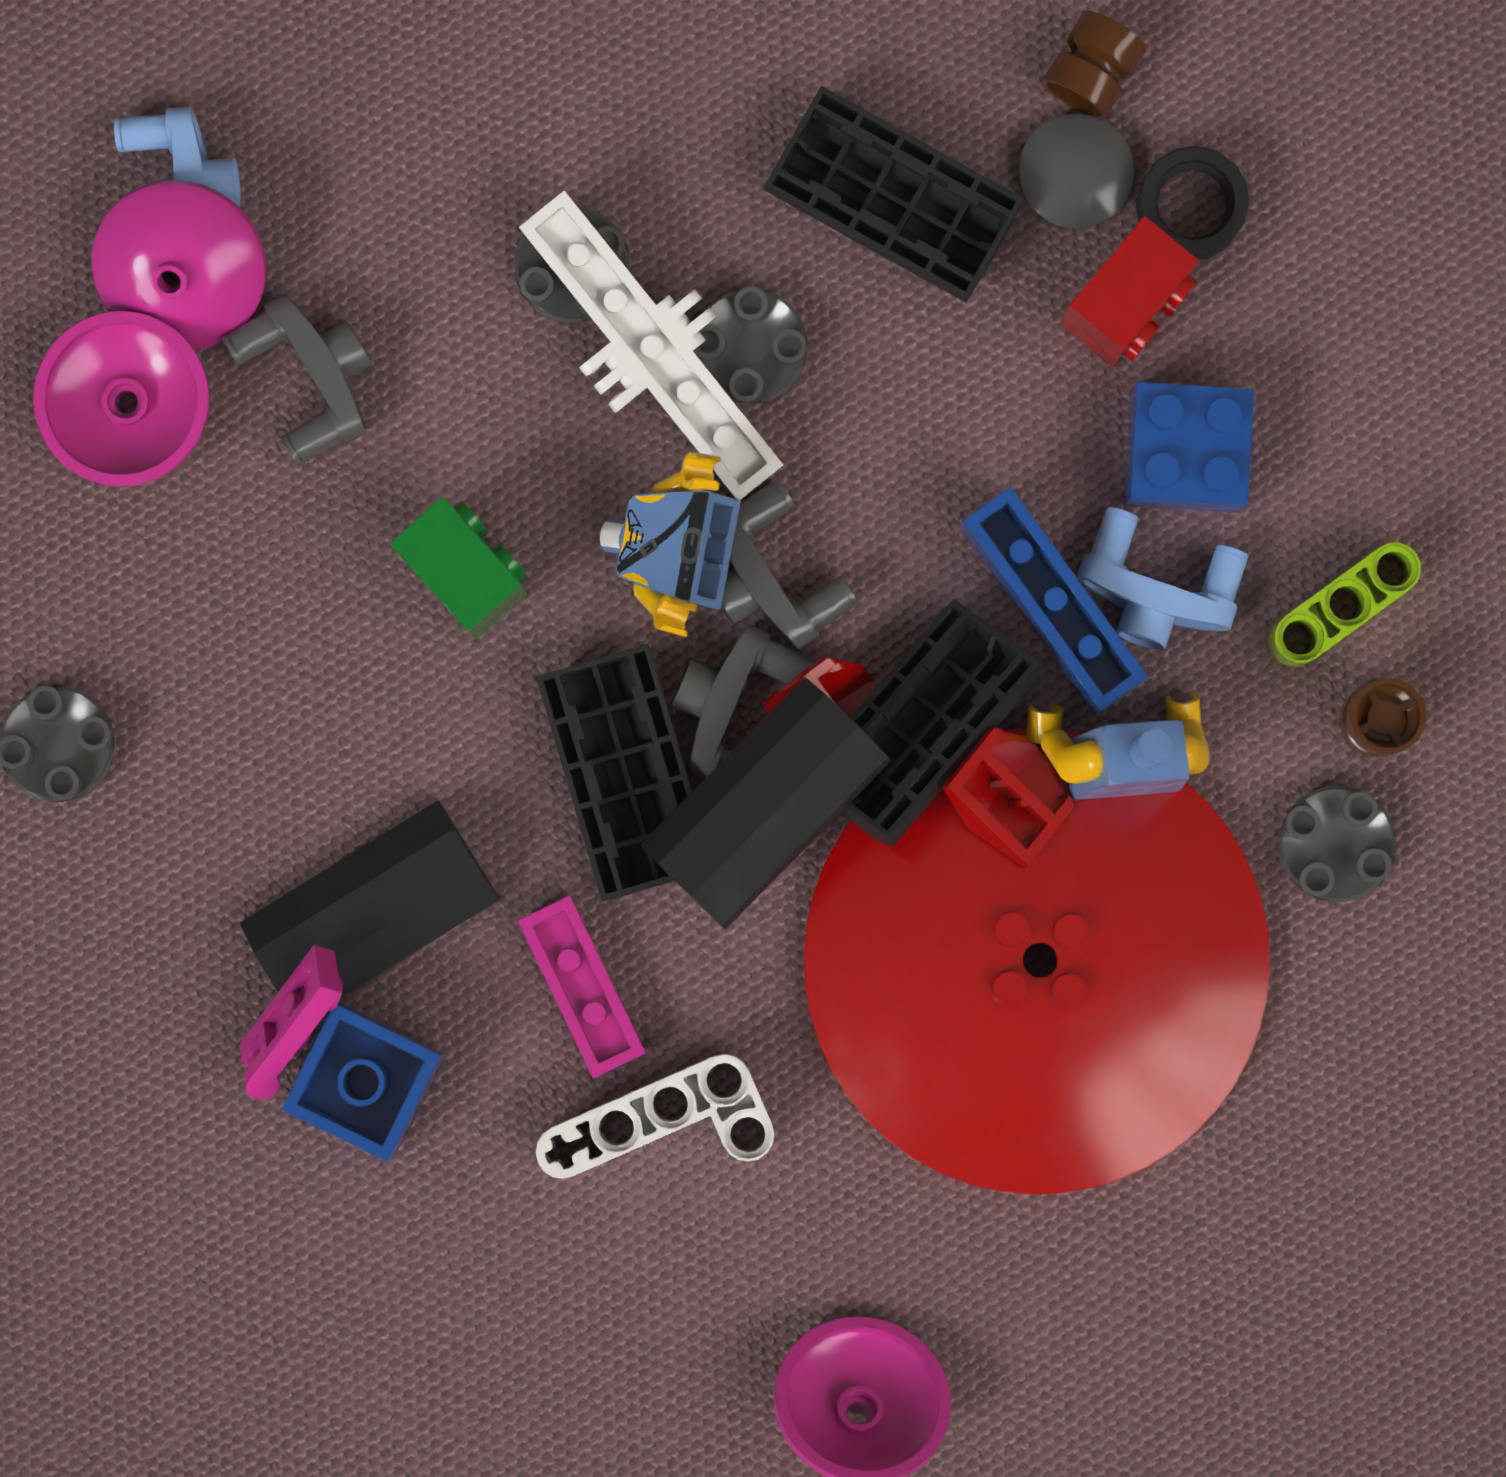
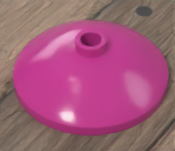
(198, 238)
(81, 393)
(866, 1369)

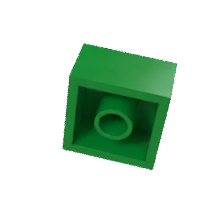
(459, 567)

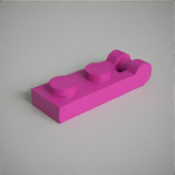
(289, 1021)

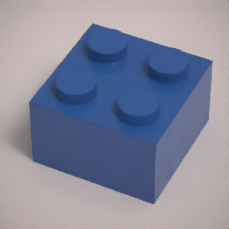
(1189, 447)
(363, 1081)

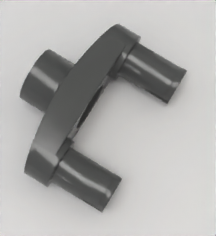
(328, 358)
(754, 588)
(714, 693)

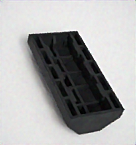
(893, 194)
(934, 713)
(617, 762)
(765, 802)
(375, 903)

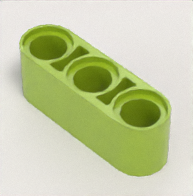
(1371, 598)

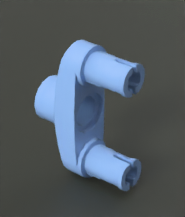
(180, 134)
(1152, 605)

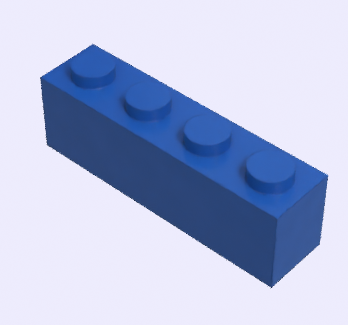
(1053, 601)

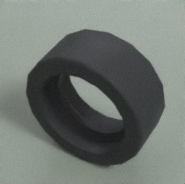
(1217, 167)

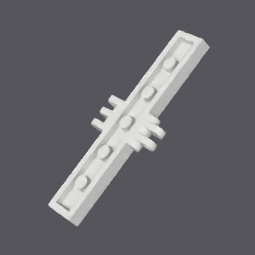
(649, 345)

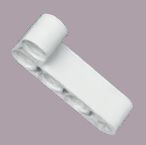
(651, 1126)

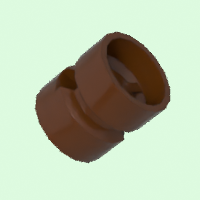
(1098, 57)
(1382, 718)

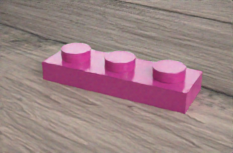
(581, 987)

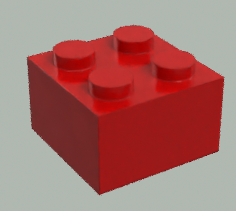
(1129, 291)

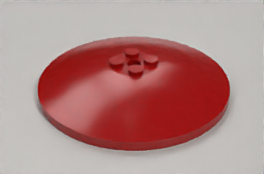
(1056, 1074)

